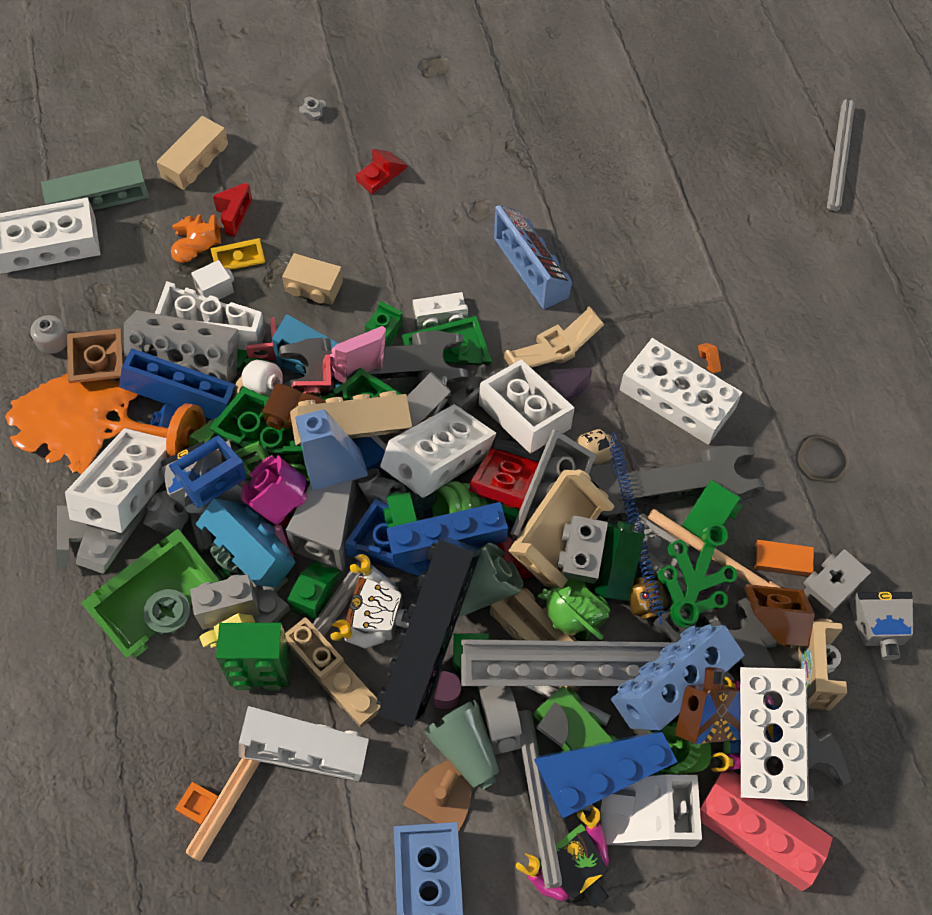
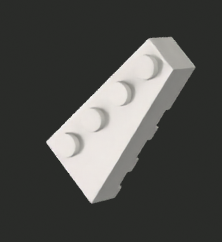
(210, 310)
(302, 745)

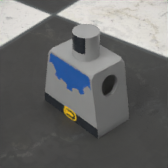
(194, 471)
(884, 620)

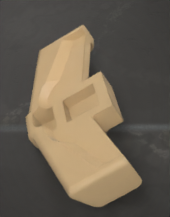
(556, 344)

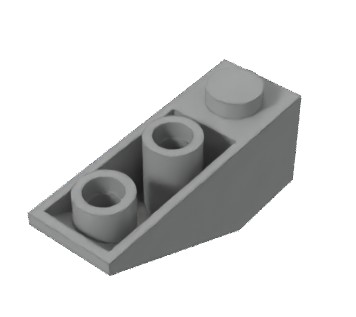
(421, 403)

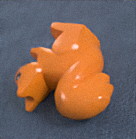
(199, 237)

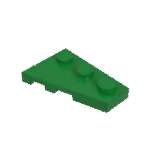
(472, 350)

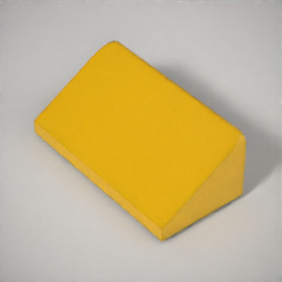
(239, 254)

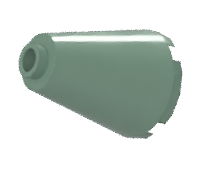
(491, 581)
(466, 744)

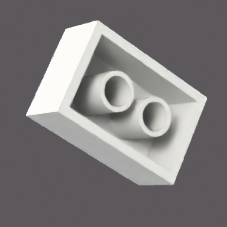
(525, 405)

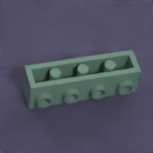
(96, 184)

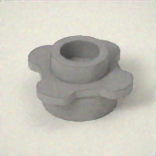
(312, 108)

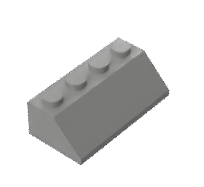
(559, 455)

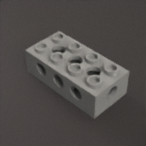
(184, 342)

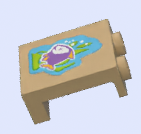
(821, 692)

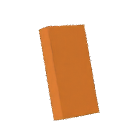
(784, 558)

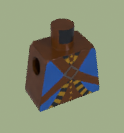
(710, 710)

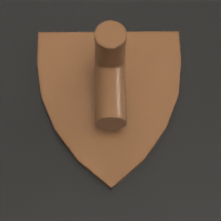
(441, 795)

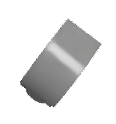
(501, 718)

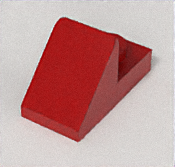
(380, 171)
(233, 206)

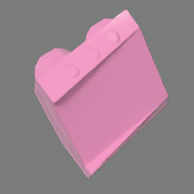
(358, 352)

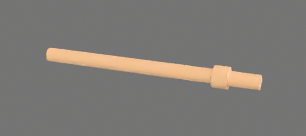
(697, 543)

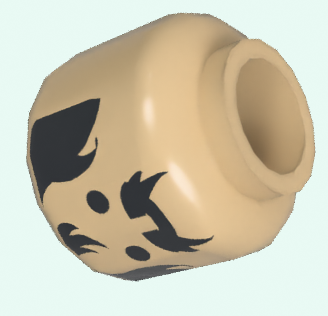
(598, 443)

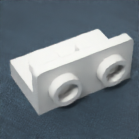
(439, 310)

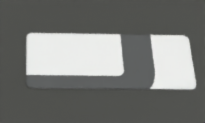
(616, 803)

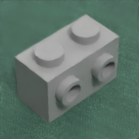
(583, 549)
(224, 599)

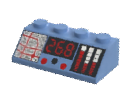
(530, 257)

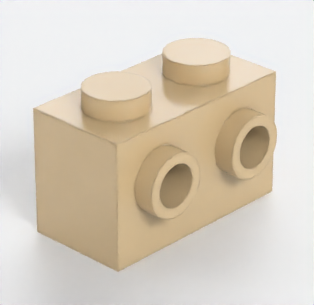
(312, 279)

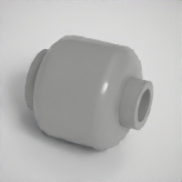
(49, 334)

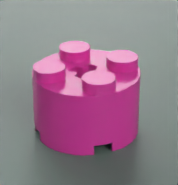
(274, 489)

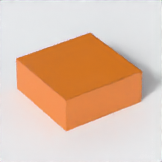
(196, 803)

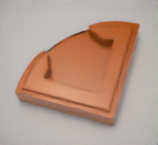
(711, 353)

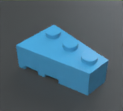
(291, 332)
(249, 540)

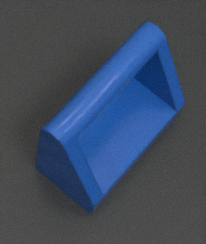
(216, 480)

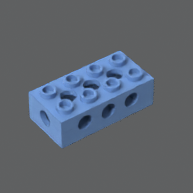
(658, 690)
(445, 876)

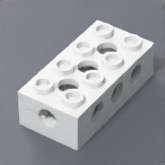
(47, 235)
(680, 391)
(437, 450)
(118, 481)
(755, 746)

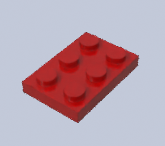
(503, 478)

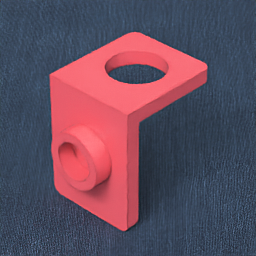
(265, 346)
(315, 387)

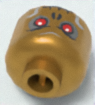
(639, 598)

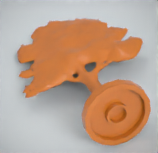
(74, 420)

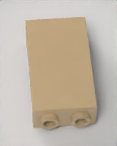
(541, 538)

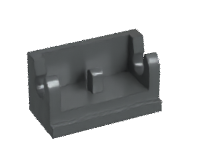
(468, 394)

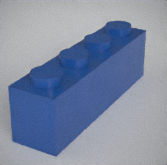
(174, 383)
(475, 526)

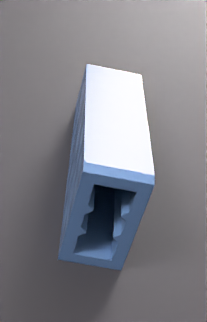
(328, 451)

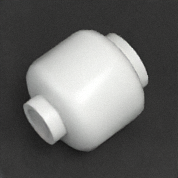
(261, 377)

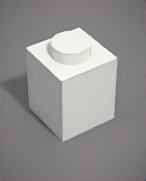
(213, 280)

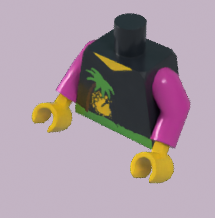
(581, 862)

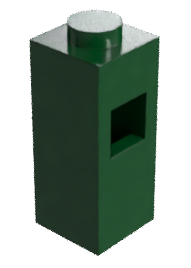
(619, 561)

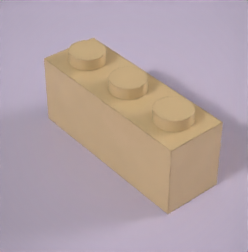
(192, 152)

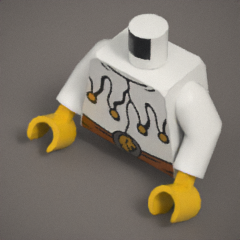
(373, 609)

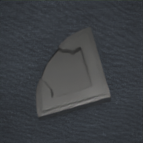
(555, 724)

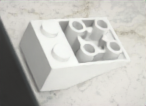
(663, 814)

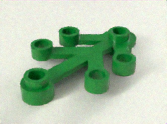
(695, 578)

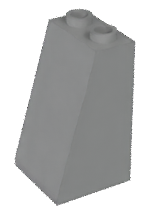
(324, 524)

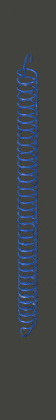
(642, 553)

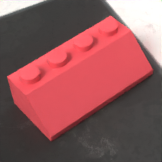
(766, 831)

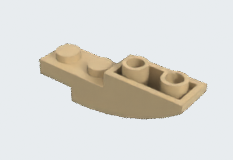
(332, 672)

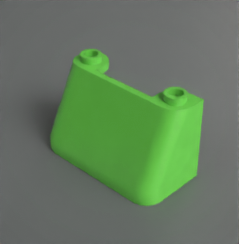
(121, 600)

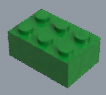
(254, 655)

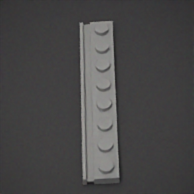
(554, 662)

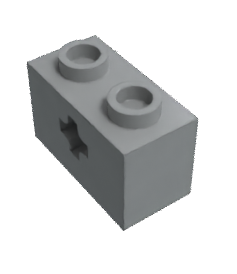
(847, 574)

